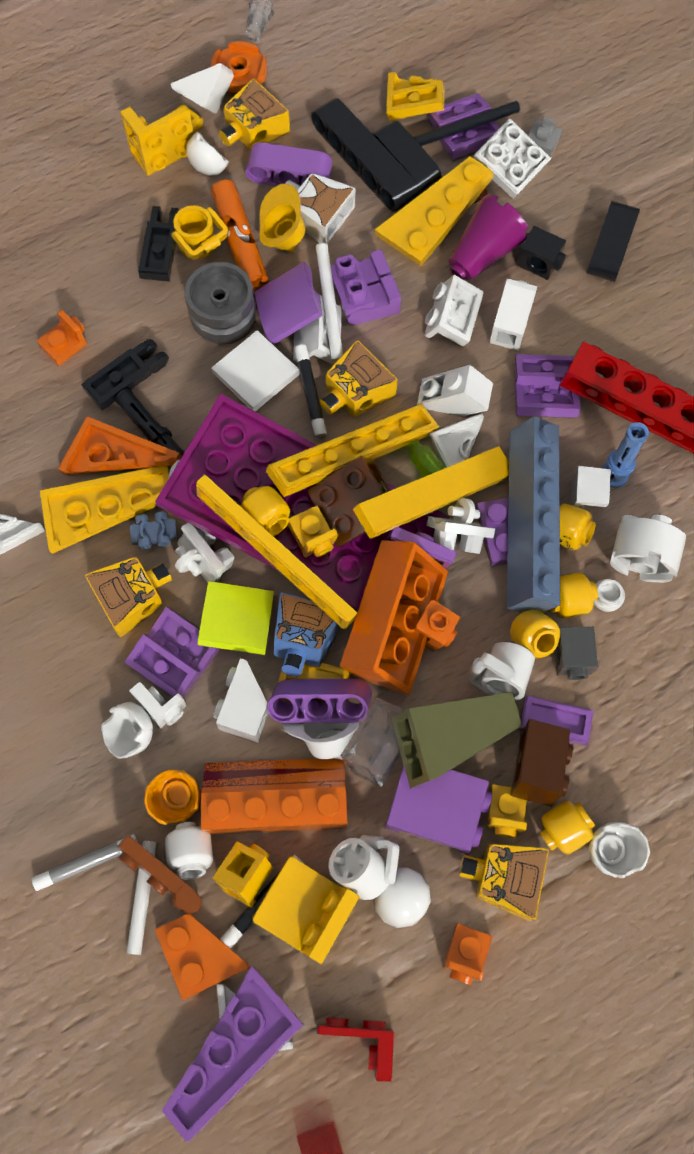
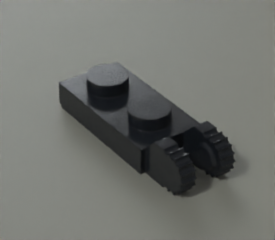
(158, 247)
(123, 373)

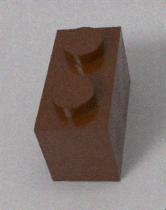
(542, 763)

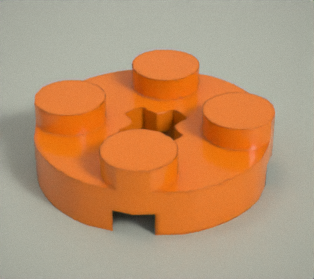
(242, 54)

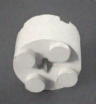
(648, 548)

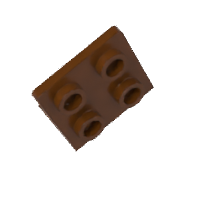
(343, 492)

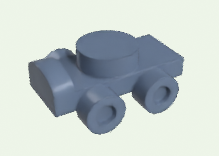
(156, 532)

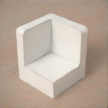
(591, 487)

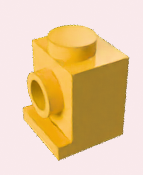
(243, 872)

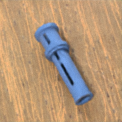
(623, 460)

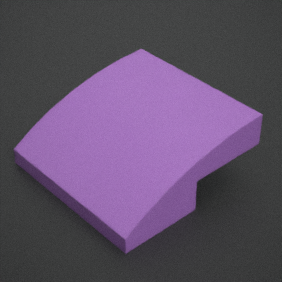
(469, 140)
(288, 303)
(539, 389)
(171, 654)

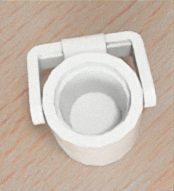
(504, 670)
(361, 868)

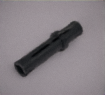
(130, 405)

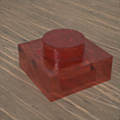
(320, 1140)

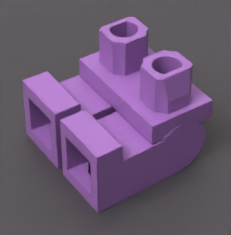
(365, 288)

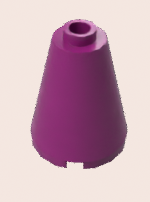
(487, 237)

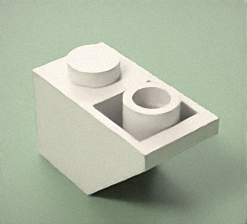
(513, 314)
(456, 392)
(244, 706)

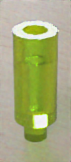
(424, 458)

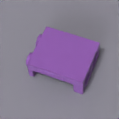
(442, 809)

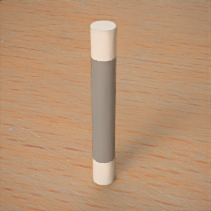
(77, 865)

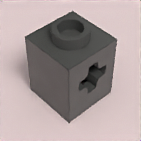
(576, 652)

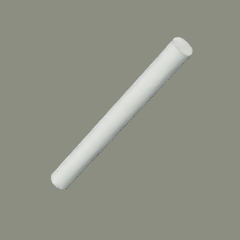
(329, 302)

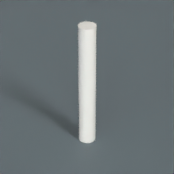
(140, 906)

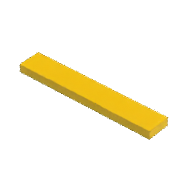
(369, 441)
(432, 492)
(275, 552)

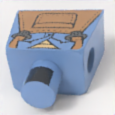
(302, 634)

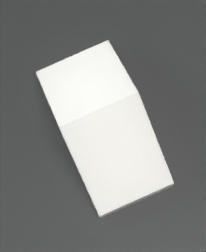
(206, 87)

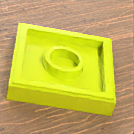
(236, 618)

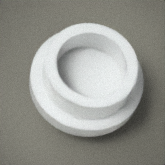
(610, 595)

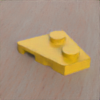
(413, 96)

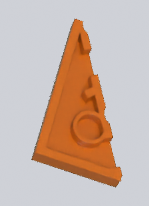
(107, 449)

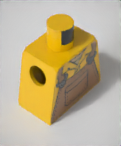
(254, 117)
(358, 382)
(128, 592)
(508, 877)

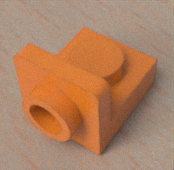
(63, 339)
(467, 954)

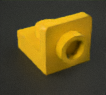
(312, 532)
(506, 813)

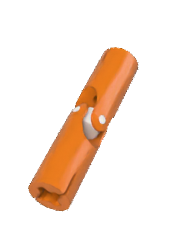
(239, 236)

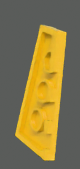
(432, 215)
(98, 504)

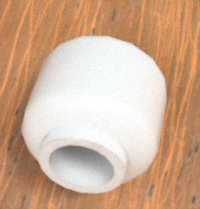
(188, 851)

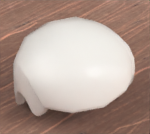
(204, 156)
(127, 730)
(619, 849)
(405, 900)

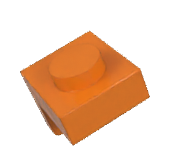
(437, 625)

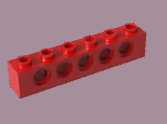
(633, 406)

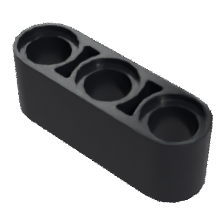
(409, 154)
(613, 241)

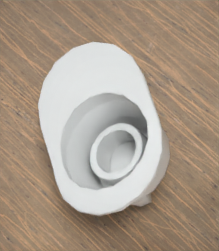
(323, 739)

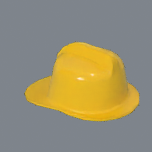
(281, 218)

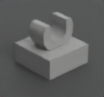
(546, 135)

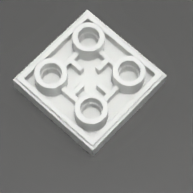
(512, 158)
(255, 371)

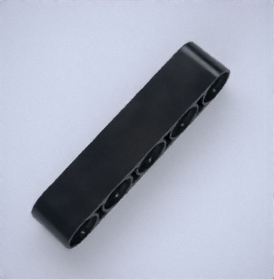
(364, 154)

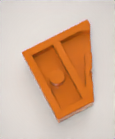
(197, 956)

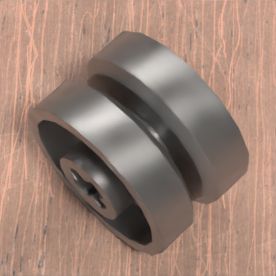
(220, 302)

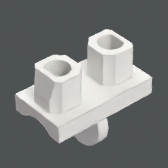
(462, 523)
(199, 557)

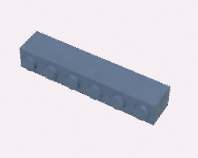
(533, 517)

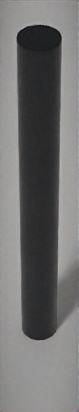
(467, 123)

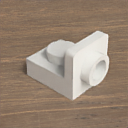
(152, 702)

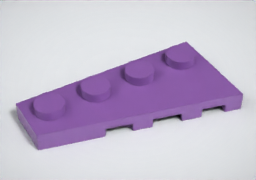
(239, 1046)

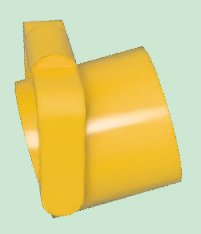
(196, 233)

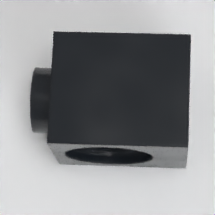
(542, 253)

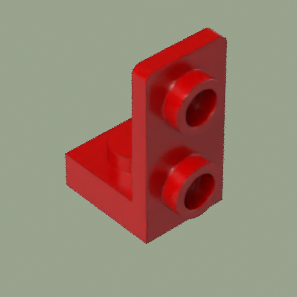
(379, 1056)

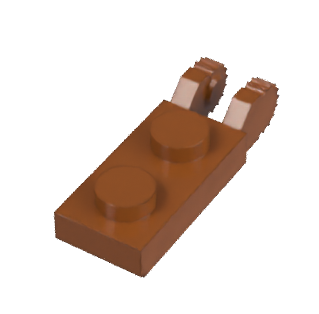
(161, 877)

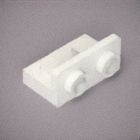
(454, 310)

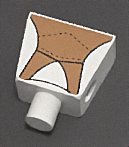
(324, 205)

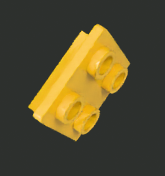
(160, 142)
(305, 909)

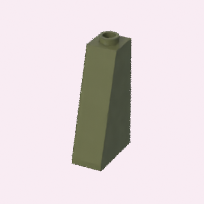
(449, 733)

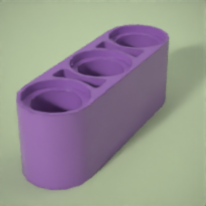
(278, 164)
(307, 710)

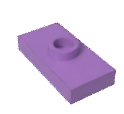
(440, 553)

